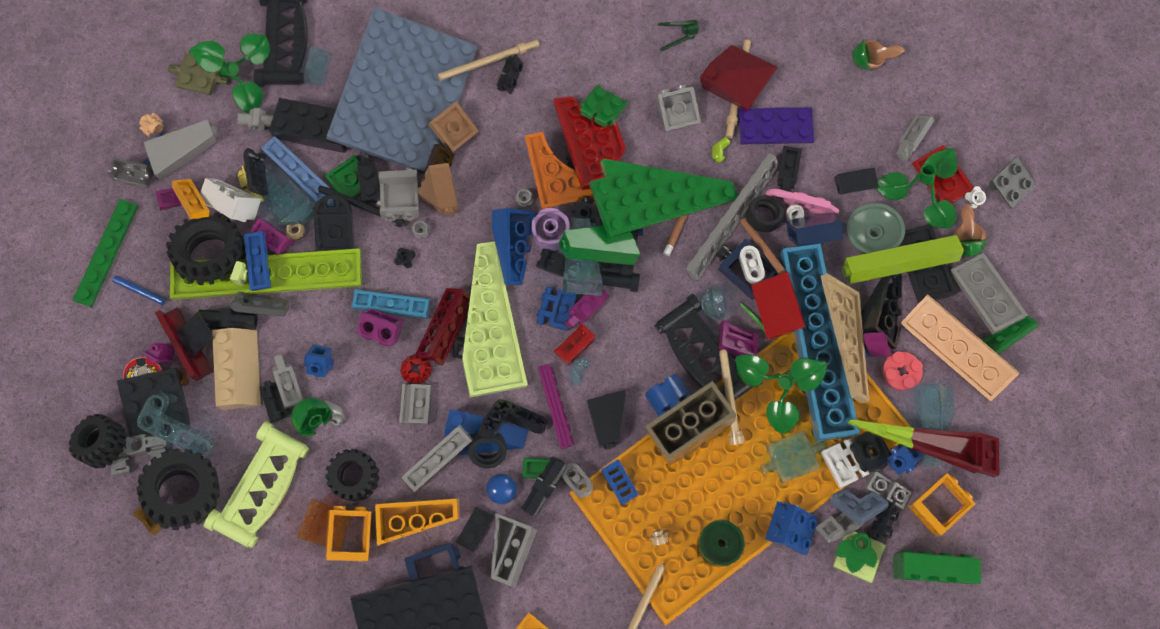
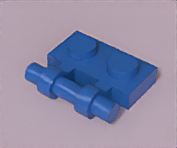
(562, 306)

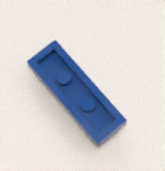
(257, 261)

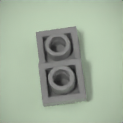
(887, 489)

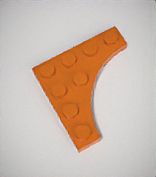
(554, 180)

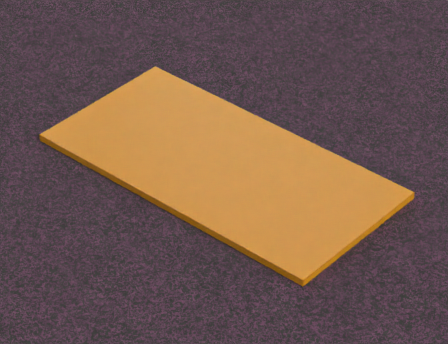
(712, 486)

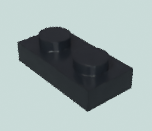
(474, 529)

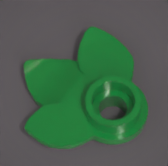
(856, 555)

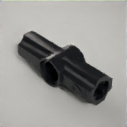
(229, 318)
(544, 486)

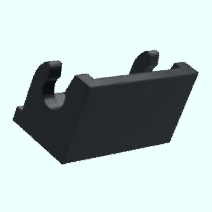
(856, 181)

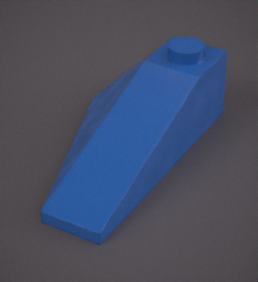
(511, 234)
(514, 435)

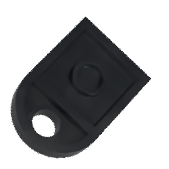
(333, 226)

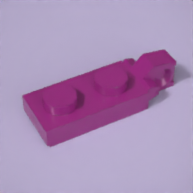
(585, 308)

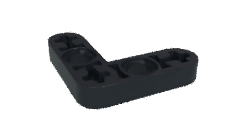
(536, 424)

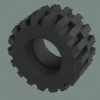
(97, 441)
(336, 470)

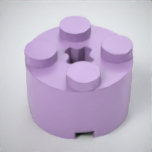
(548, 219)

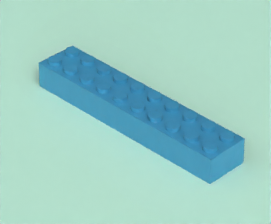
(831, 401)

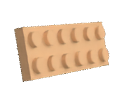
(959, 348)

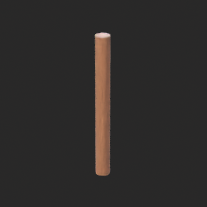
(762, 245)

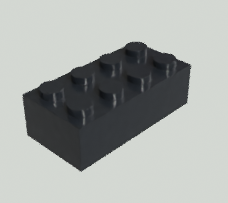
(304, 124)

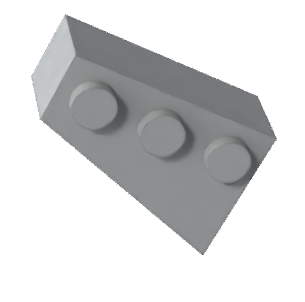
(510, 549)

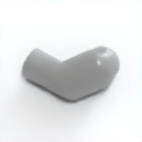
(337, 413)

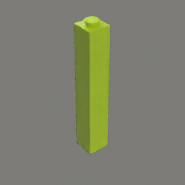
(902, 259)

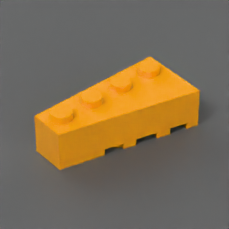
(411, 517)

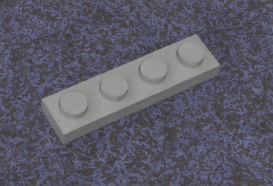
(437, 458)

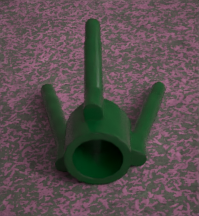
(688, 27)

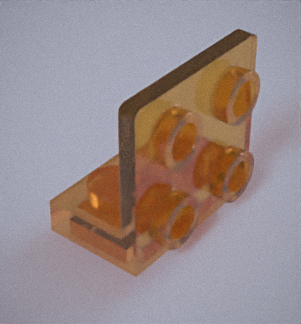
(315, 525)

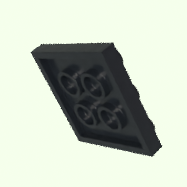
(137, 389)

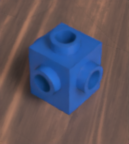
(318, 361)
(903, 459)

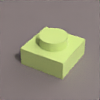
(239, 273)

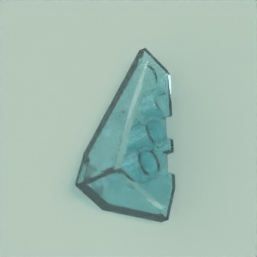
(933, 411)

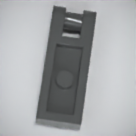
(260, 305)

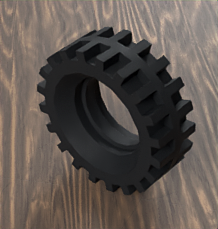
(197, 231)

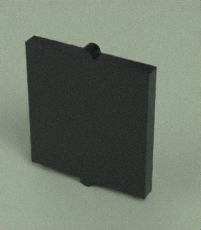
(195, 335)

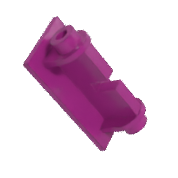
(160, 353)

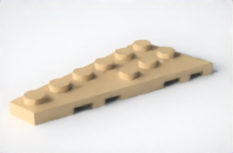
(847, 324)

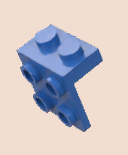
(792, 527)

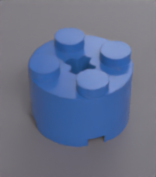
(667, 394)

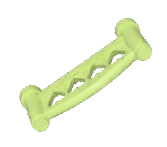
(230, 520)

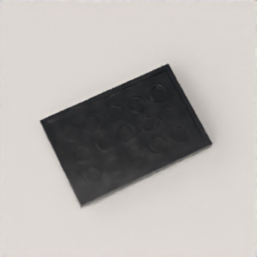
(429, 602)

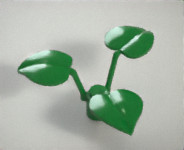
(210, 58)
(944, 165)
(804, 371)

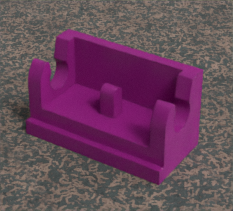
(275, 238)

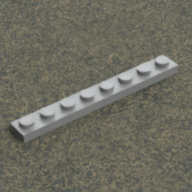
(732, 217)

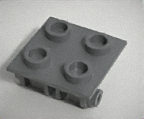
(1012, 182)

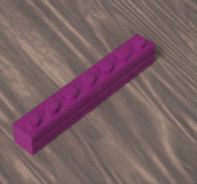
(555, 406)

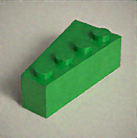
(936, 568)

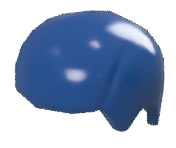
(501, 488)

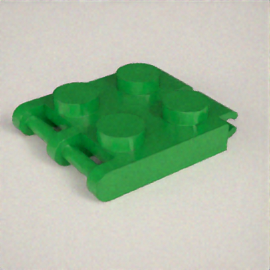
(603, 106)

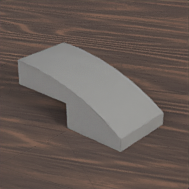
(837, 528)

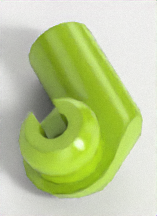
(717, 149)

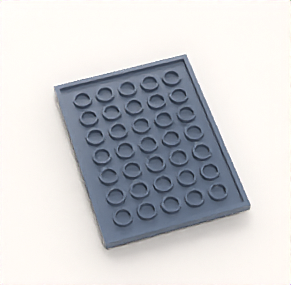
(398, 90)

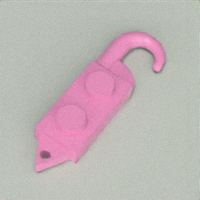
(809, 203)

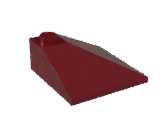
(737, 77)

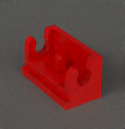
(575, 344)

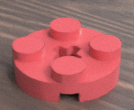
(899, 360)

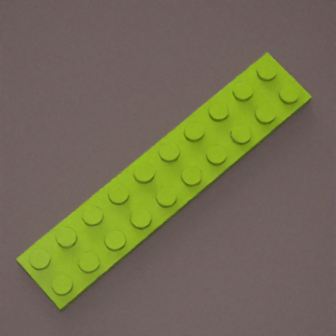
(287, 274)

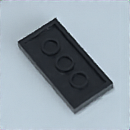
(932, 280)

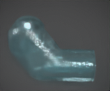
(575, 370)

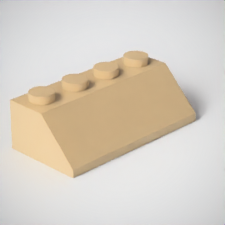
(236, 368)

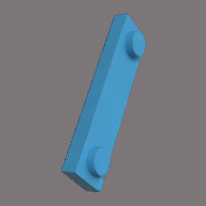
(391, 303)

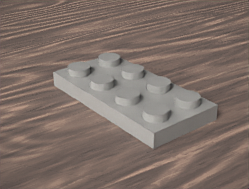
(988, 293)

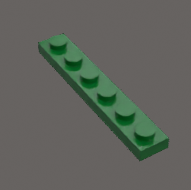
(105, 253)

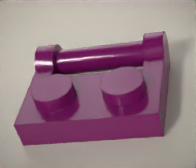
(737, 340)

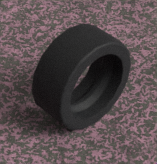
(757, 222)
(487, 461)

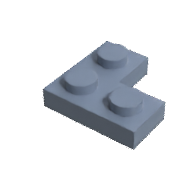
(859, 509)

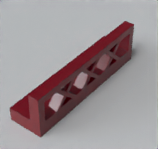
(172, 322)
(447, 326)

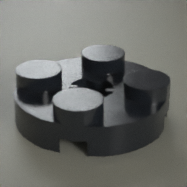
(867, 461)

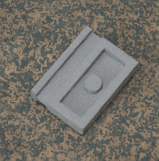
(415, 404)

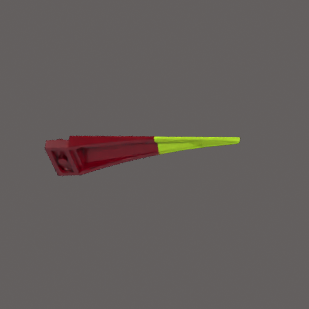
(962, 449)

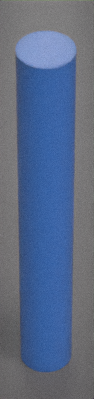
(139, 290)

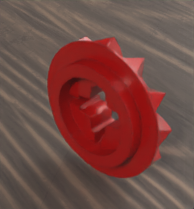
(413, 377)

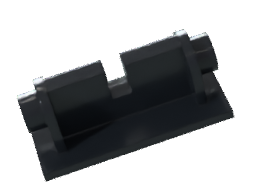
(512, 67)
(273, 402)
(884, 528)

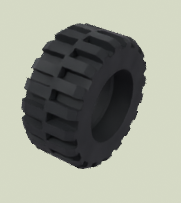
(169, 466)

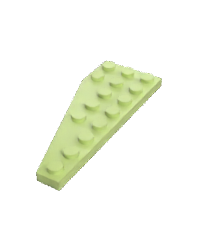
(490, 345)

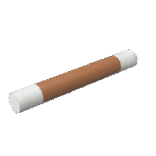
(674, 236)

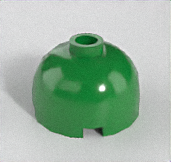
(309, 415)

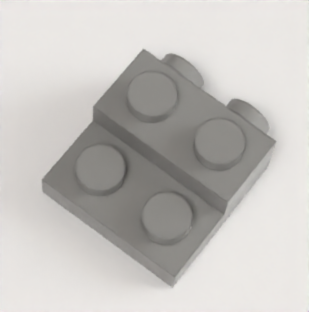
(678, 107)

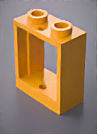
(928, 518)
(342, 555)

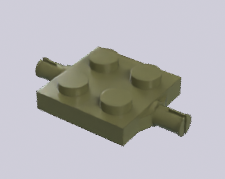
(194, 78)

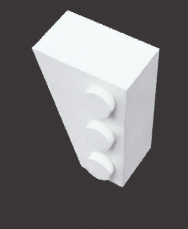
(229, 200)

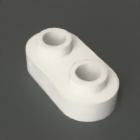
(753, 265)

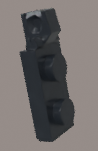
(788, 167)
(368, 179)

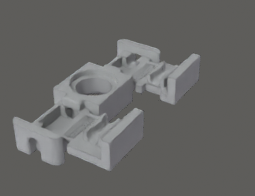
(152, 443)

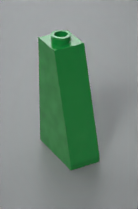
(594, 245)

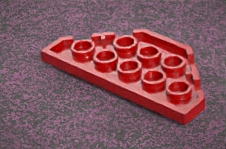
(587, 140)

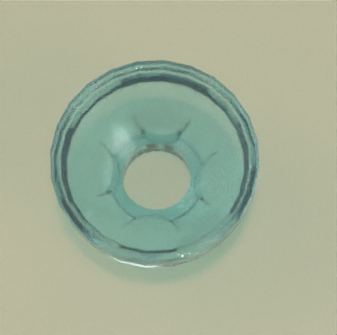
(714, 303)

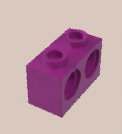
(380, 322)

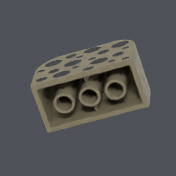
(691, 423)

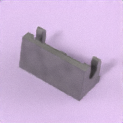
(130, 173)

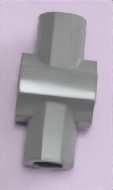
(256, 119)

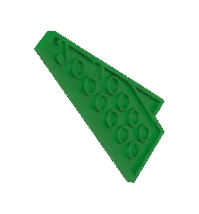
(644, 195)

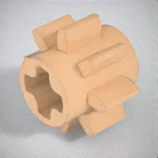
(151, 124)

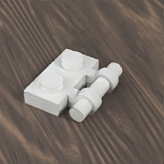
(839, 465)

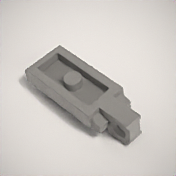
(913, 136)
(286, 383)

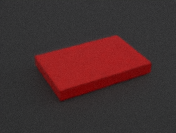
(950, 188)
(778, 306)

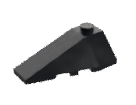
(882, 309)

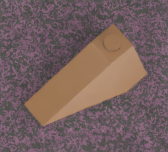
(439, 189)

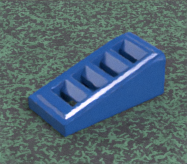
(616, 464)

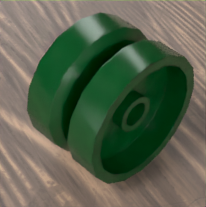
(729, 535)

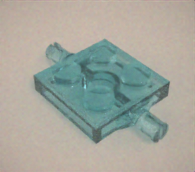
(792, 457)

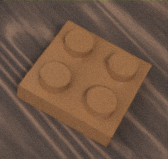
(453, 127)

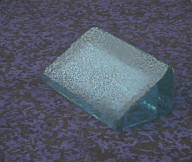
(316, 66)

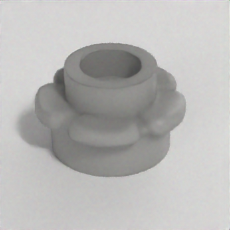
(524, 193)
(420, 224)

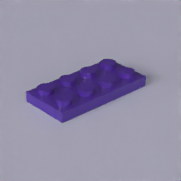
(776, 125)

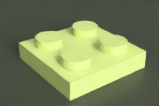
(865, 573)

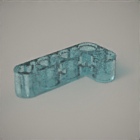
(177, 427)

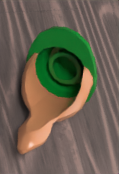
(871, 54)
(970, 234)

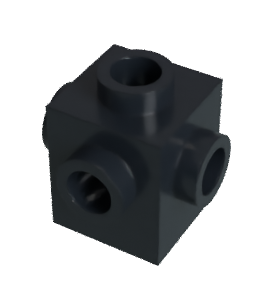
(587, 203)

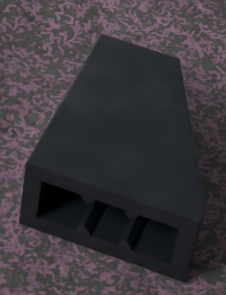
(606, 417)

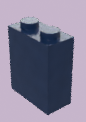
(815, 229)

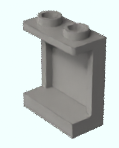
(399, 195)

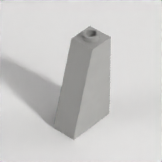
(179, 147)

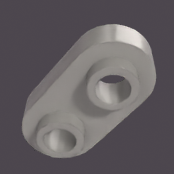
(578, 481)

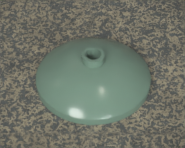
(875, 219)

